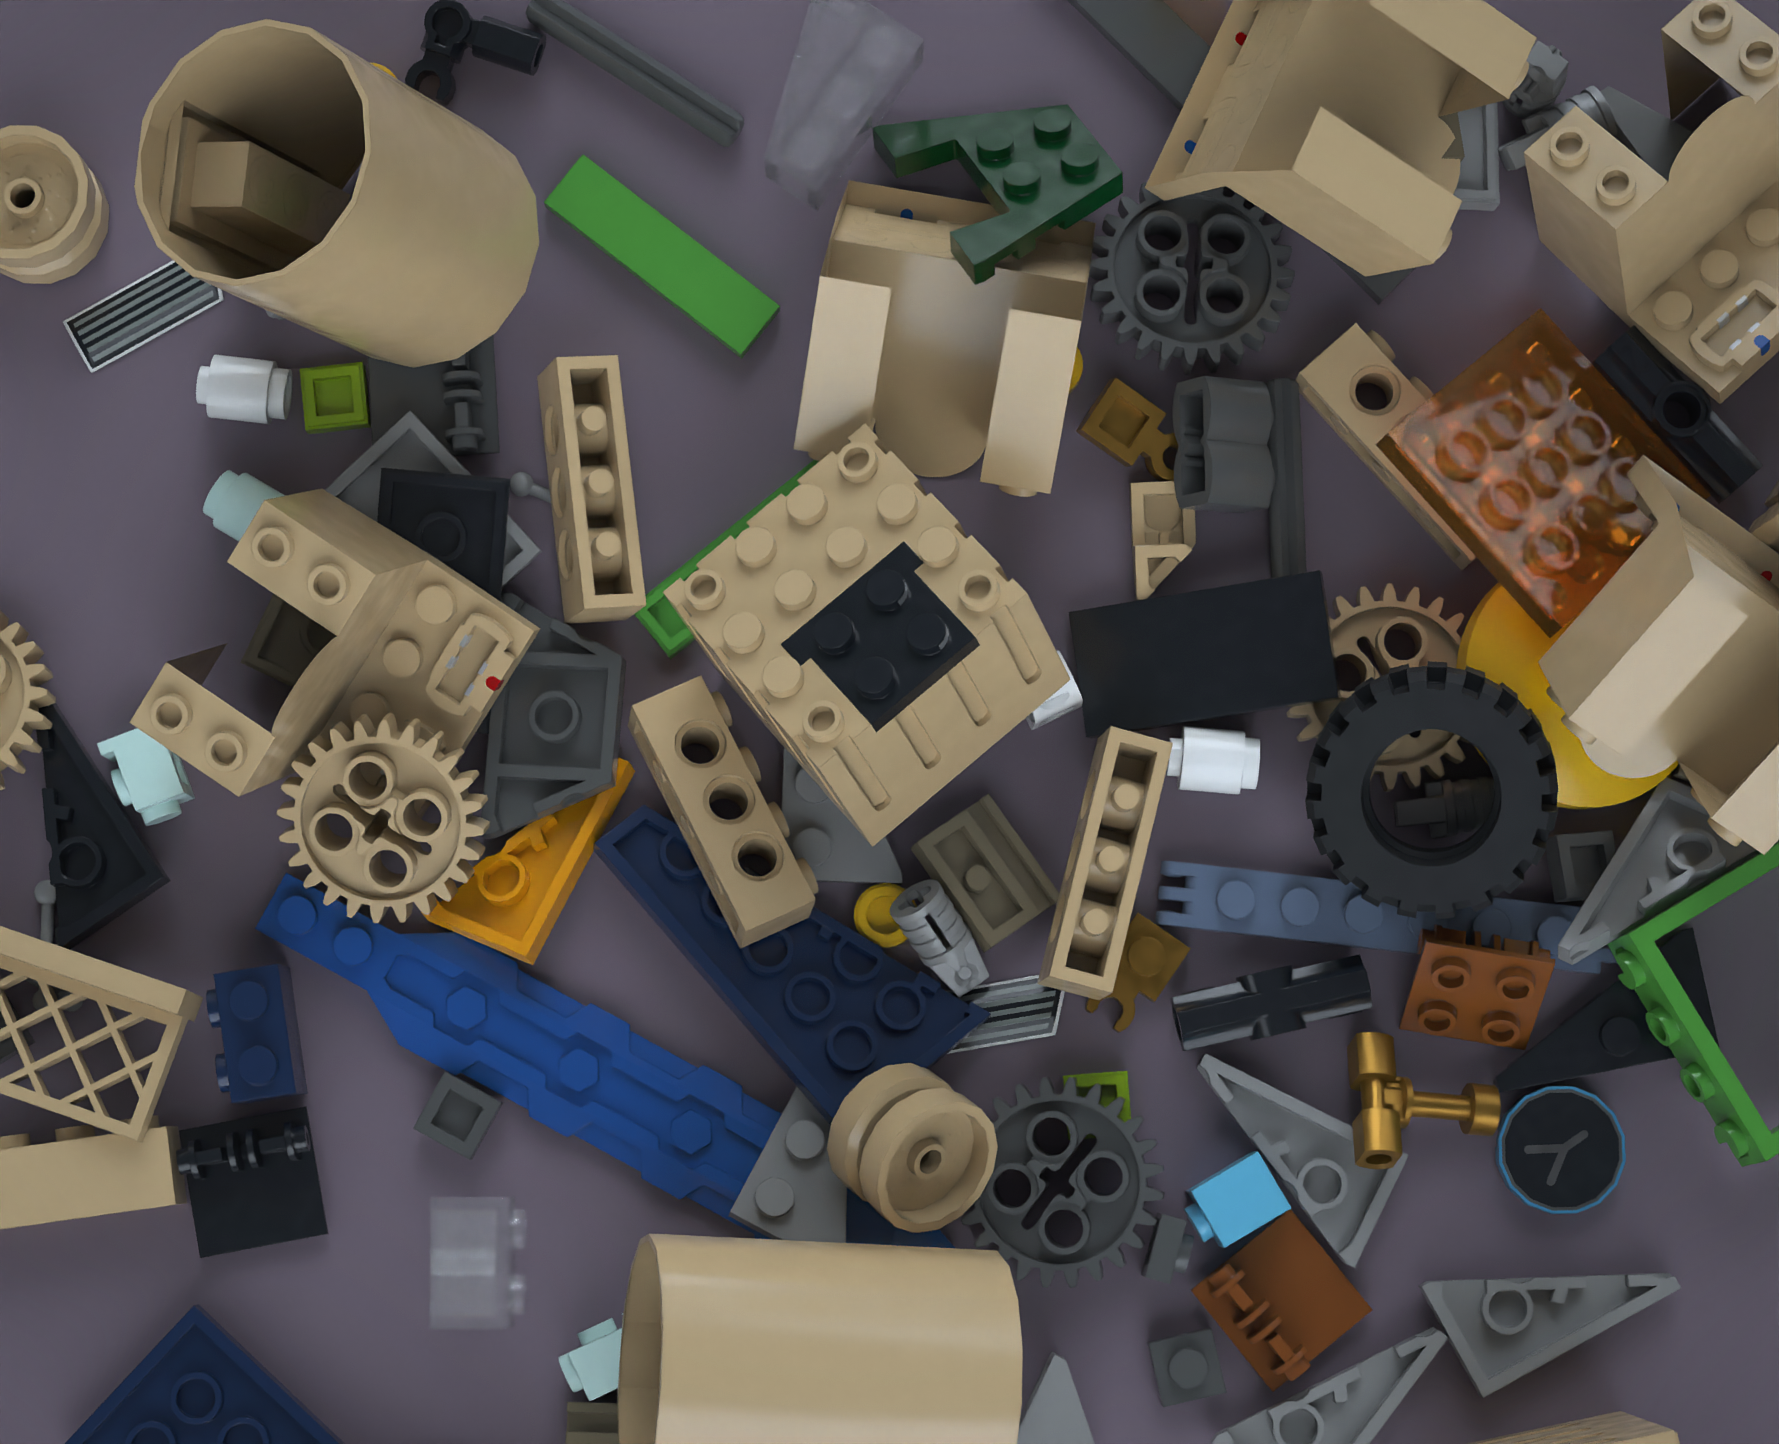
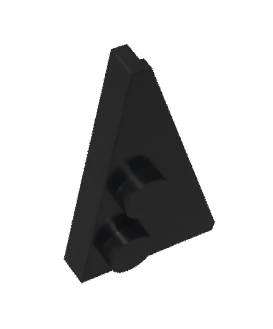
(97, 851)
(1610, 1028)

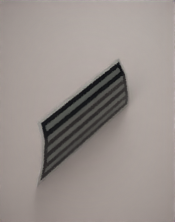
(139, 314)
(1017, 1009)

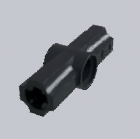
(1707, 445)
(1271, 1002)

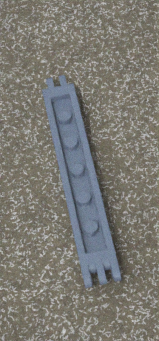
(1337, 915)

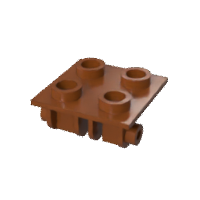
(1477, 990)
(1281, 1300)

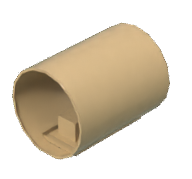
(248, 195)
(817, 1344)

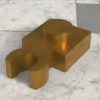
(1126, 427)
(1145, 967)

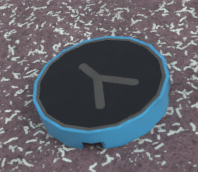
(1560, 1149)

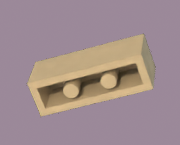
(88, 1174)

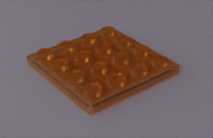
(1533, 469)

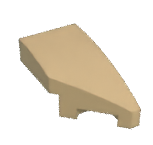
(1159, 534)

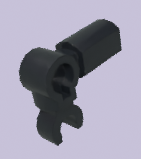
(453, 29)

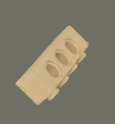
(1330, 389)
(591, 489)
(1105, 863)
(749, 903)

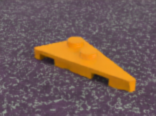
(526, 884)

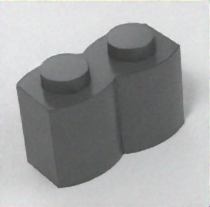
(1223, 445)

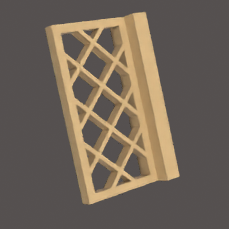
(110, 988)

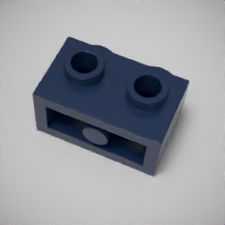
(258, 1034)

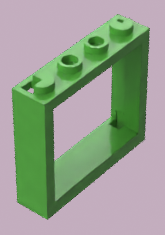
(1679, 1025)

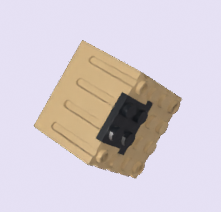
(870, 634)

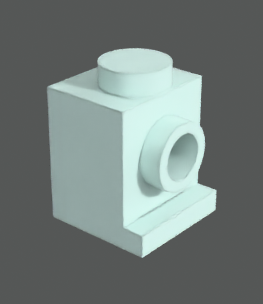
(147, 776)
(596, 1362)

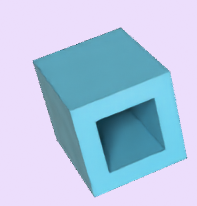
(1235, 1201)

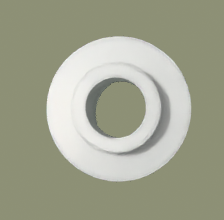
(245, 389)
(1214, 760)

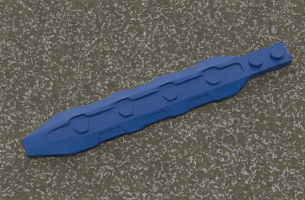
(554, 1056)

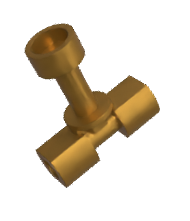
(1391, 1102)

